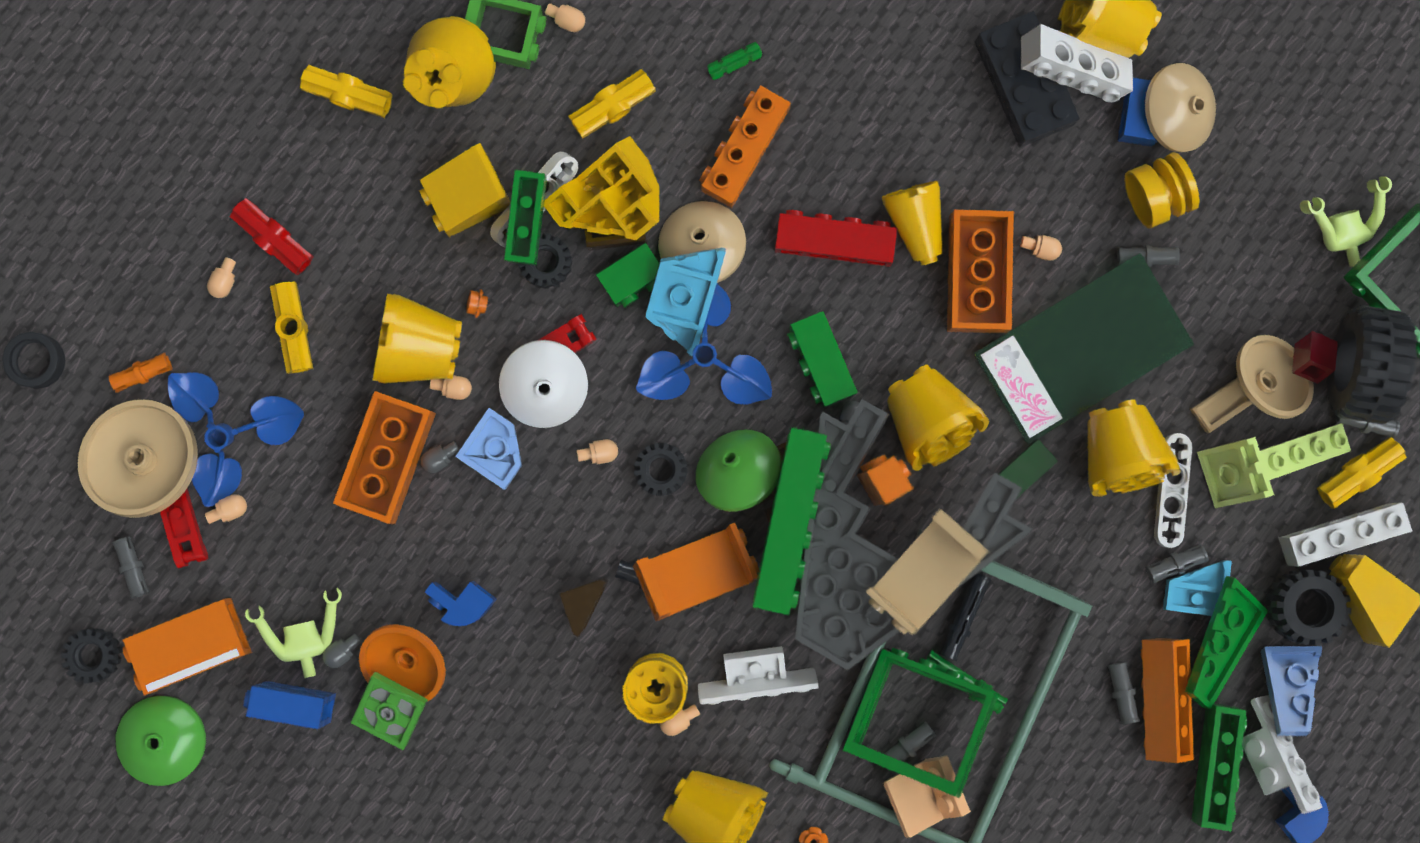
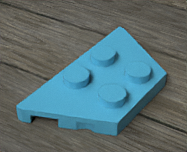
(684, 294)

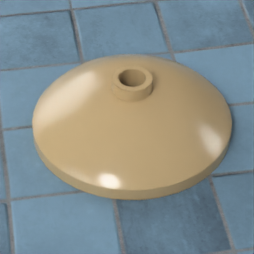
(1180, 107)
(720, 228)
(1268, 380)

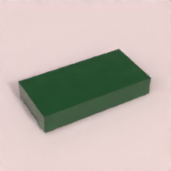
(1029, 466)

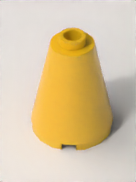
(918, 219)

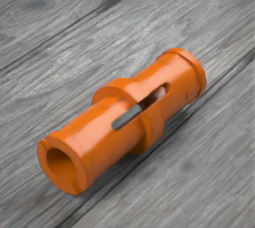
(140, 372)

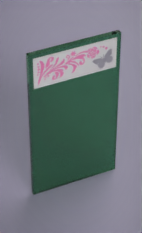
(1083, 348)

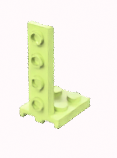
(1242, 471)

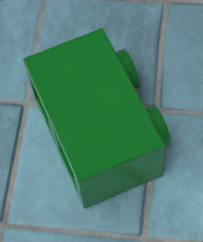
(630, 276)

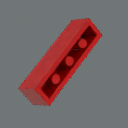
(836, 239)

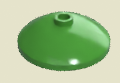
(747, 478)
(179, 738)

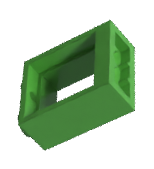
(536, 25)

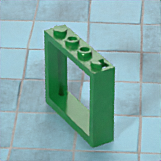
(1358, 276)
(927, 669)

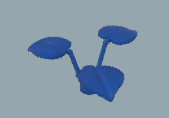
(743, 383)
(219, 477)

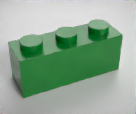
(525, 217)
(821, 360)

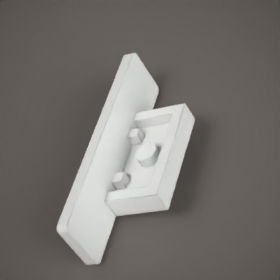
(756, 675)
(1277, 760)

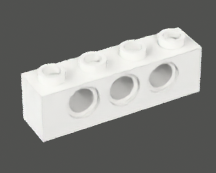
(1076, 63)
(1345, 534)

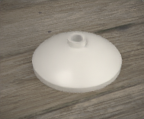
(540, 364)

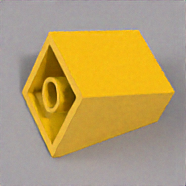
(464, 191)
(1378, 599)

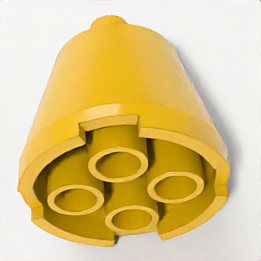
(1111, 24)
(448, 63)
(415, 343)
(933, 417)
(1126, 450)
(715, 809)

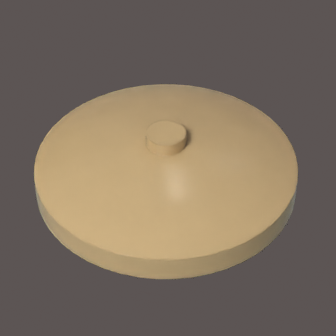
(137, 458)

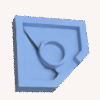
(493, 449)

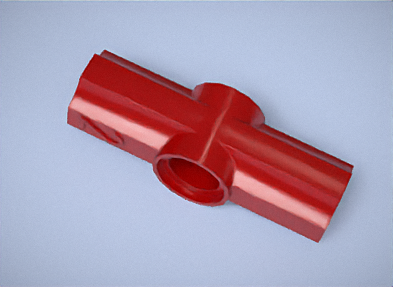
(271, 236)

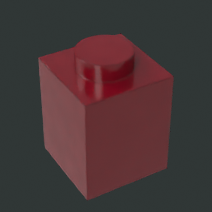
(1314, 357)

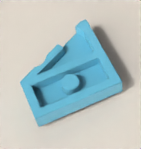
(1196, 590)

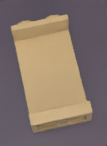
(927, 573)

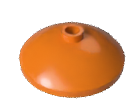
(404, 658)

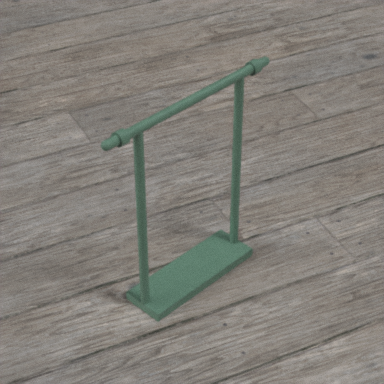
(796, 774)

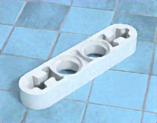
(551, 167)
(1178, 491)

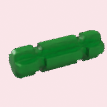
(734, 61)

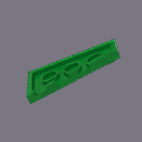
(1226, 639)

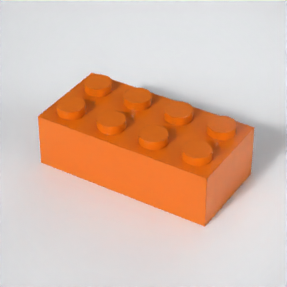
(980, 271)
(384, 458)

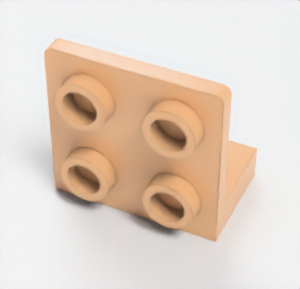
(921, 805)

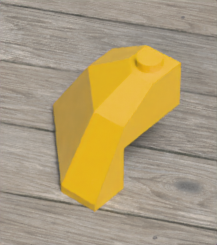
(611, 195)

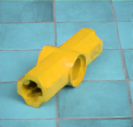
(346, 91)
(612, 103)
(294, 346)
(1361, 472)

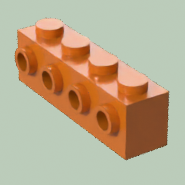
(745, 146)
(884, 479)
(1166, 703)

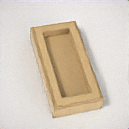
(1221, 406)

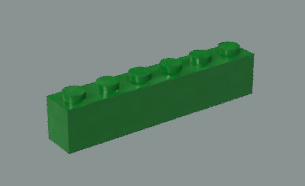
(789, 521)

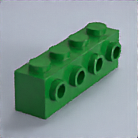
(1219, 767)

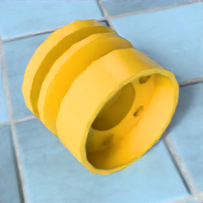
(1162, 190)
(645, 701)

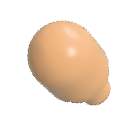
(566, 17)
(1042, 247)
(222, 279)
(457, 388)
(599, 452)
(227, 509)
(680, 721)

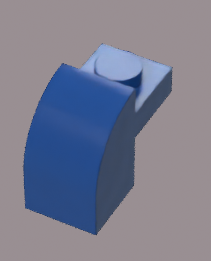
(465, 609)
(1300, 826)

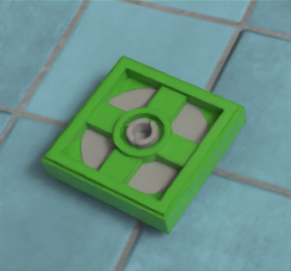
(389, 711)

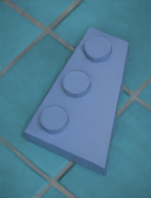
(1291, 686)

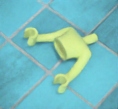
(1346, 229)
(302, 639)

